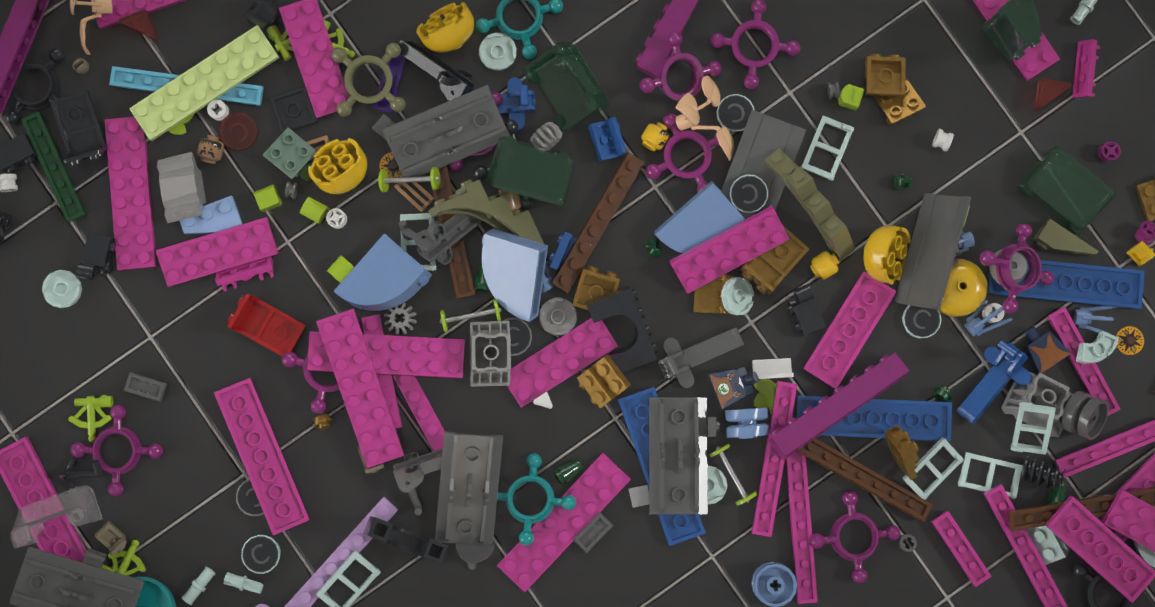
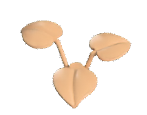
(99, 7)
(690, 116)

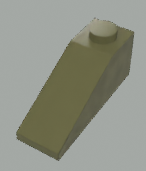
(1056, 238)

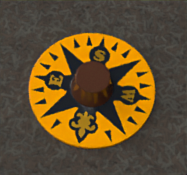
(390, 165)
(1130, 340)

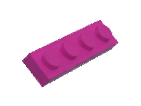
(961, 548)

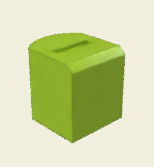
(850, 97)
(267, 198)
(314, 210)
(340, 269)

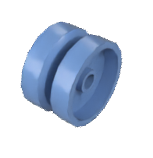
(747, 423)
(784, 589)

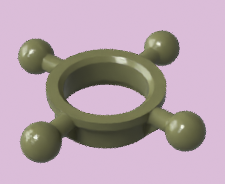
(340, 55)

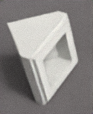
(544, 400)

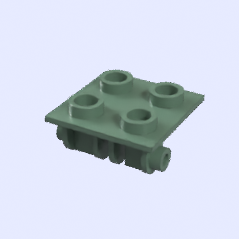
(289, 153)

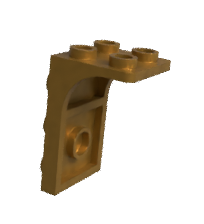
(772, 266)

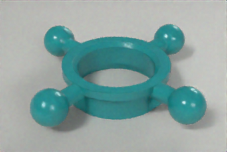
(529, 51)
(567, 502)

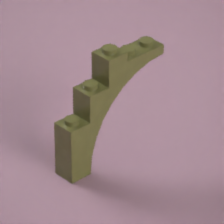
(815, 204)
(495, 211)

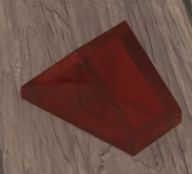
(141, 23)
(1048, 90)

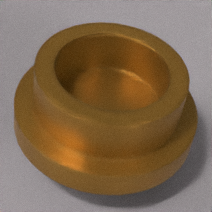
(322, 422)

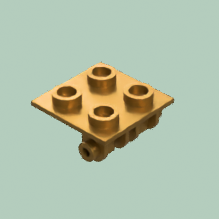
(898, 107)
(708, 297)

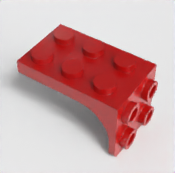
(266, 325)

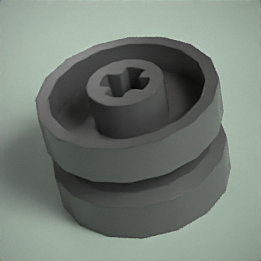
(1085, 415)

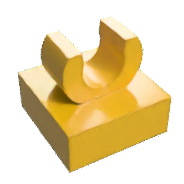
(1141, 253)

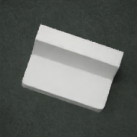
(772, 368)

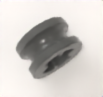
(833, 90)
(291, 190)
(910, 548)

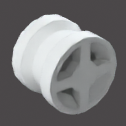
(220, 113)
(942, 140)
(8, 183)
(335, 214)
(988, 310)

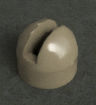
(83, 68)

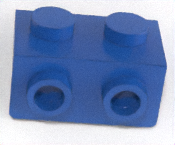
(607, 139)
(565, 243)

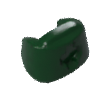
(304, 175)
(902, 182)
(653, 247)

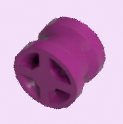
(1113, 150)
(1146, 233)

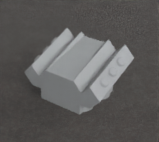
(181, 187)
(490, 353)
(1042, 392)

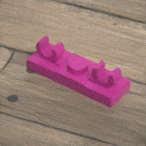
(1085, 69)
(244, 272)

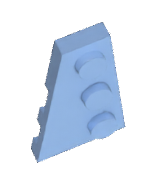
(214, 218)

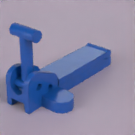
(518, 102)
(1006, 367)

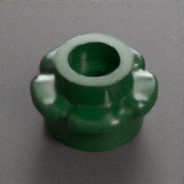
(942, 394)

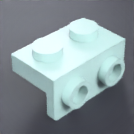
(1048, 544)

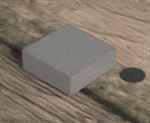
(639, 495)

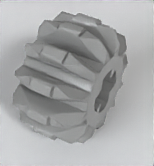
(546, 136)
(400, 325)

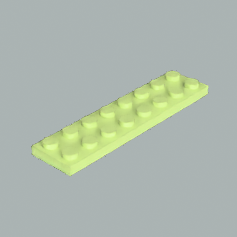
(204, 83)

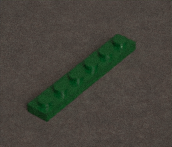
(53, 167)

